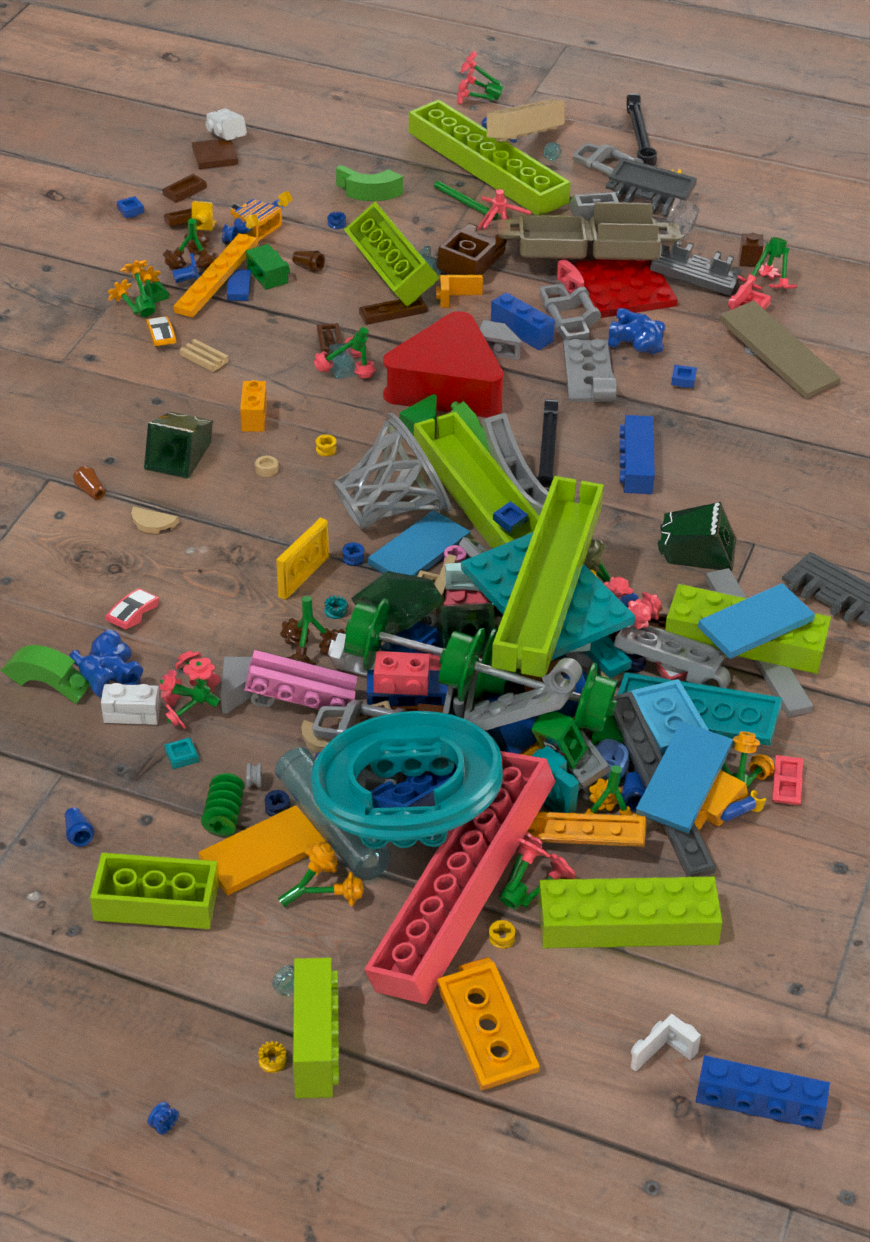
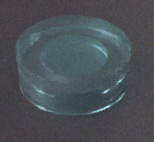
(284, 981)

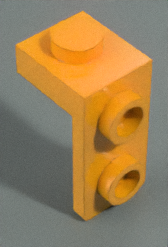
(458, 286)

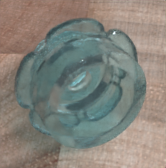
(552, 151)

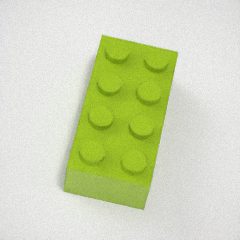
(155, 890)
(315, 1028)

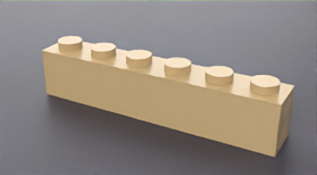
(525, 119)

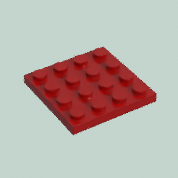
(625, 285)

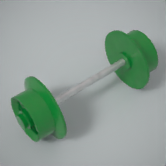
(367, 630)
(461, 662)

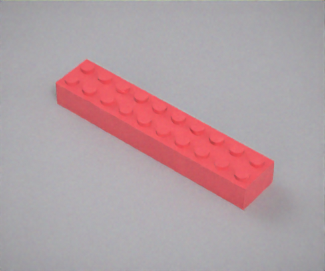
(458, 885)

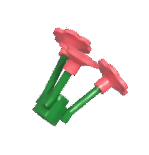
(514, 891)

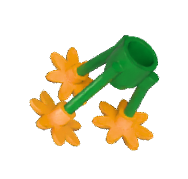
(144, 304)

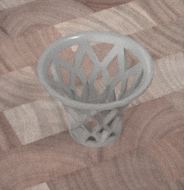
(366, 495)

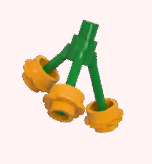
(760, 765)

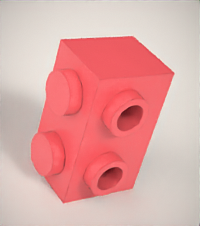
(401, 673)

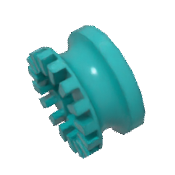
(329, 609)

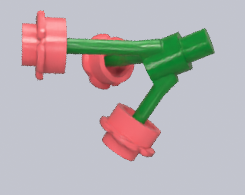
(358, 344)

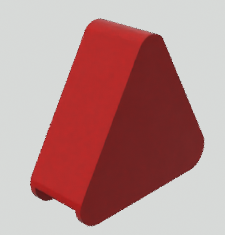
(448, 362)

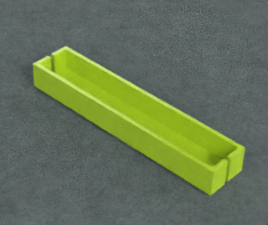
(472, 477)
(547, 578)

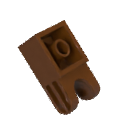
(468, 252)

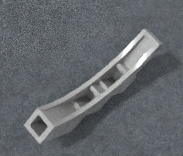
(508, 456)

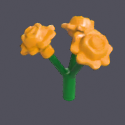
(608, 794)
(323, 858)

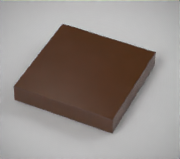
(214, 153)

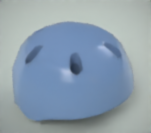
(613, 749)

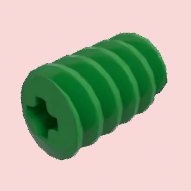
(223, 804)

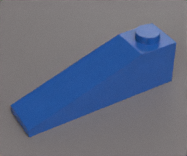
(411, 793)

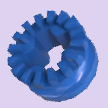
(336, 220)
(229, 233)
(358, 556)
(163, 1117)

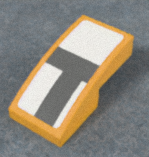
(161, 331)

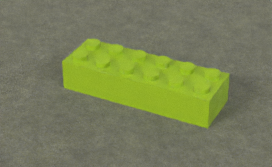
(391, 254)
(797, 649)
(629, 912)

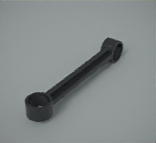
(645, 152)
(548, 443)

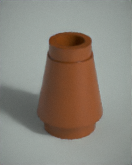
(87, 480)

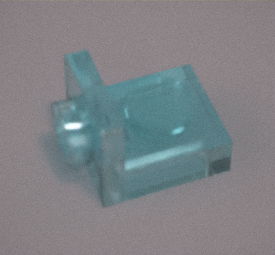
(343, 363)

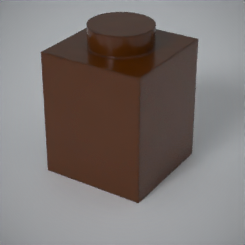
(750, 249)

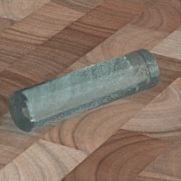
(295, 774)

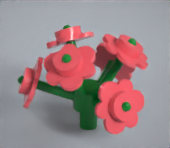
(201, 677)

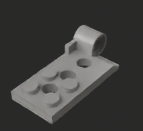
(593, 356)
(659, 645)
(531, 703)

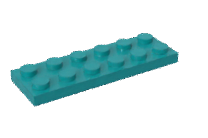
(723, 709)

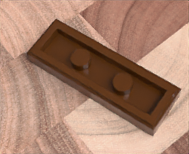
(391, 310)

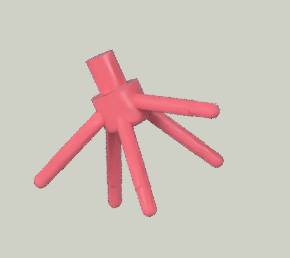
(499, 205)

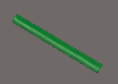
(463, 198)

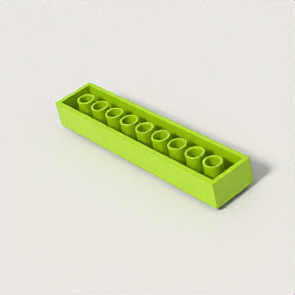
(491, 161)

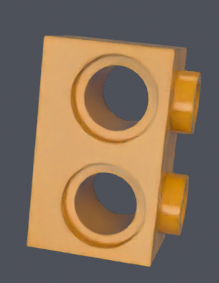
(253, 406)

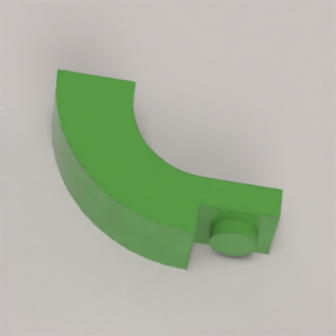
(369, 186)
(47, 666)

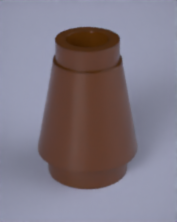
(309, 259)

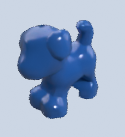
(637, 330)
(107, 662)

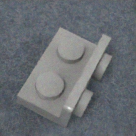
(590, 767)

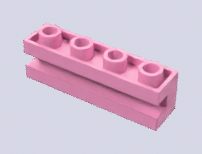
(298, 681)

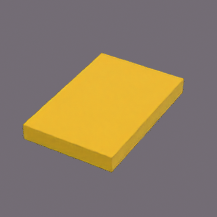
(302, 558)

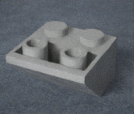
(583, 204)

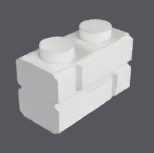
(226, 124)
(130, 704)

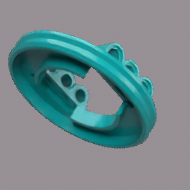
(411, 745)

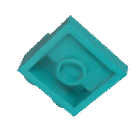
(565, 790)

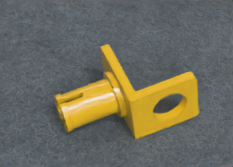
(204, 215)

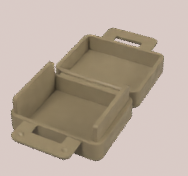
(615, 233)

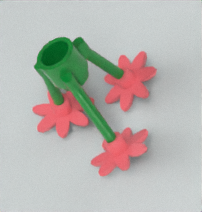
(492, 89)
(775, 248)

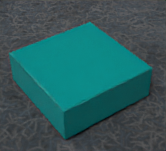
(181, 753)

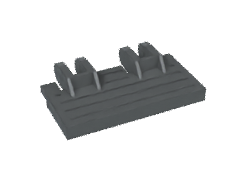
(648, 181)
(697, 269)
(832, 587)

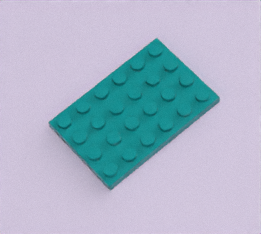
(592, 610)

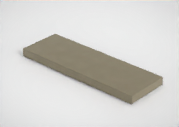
(780, 349)

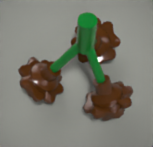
(196, 243)
(297, 633)

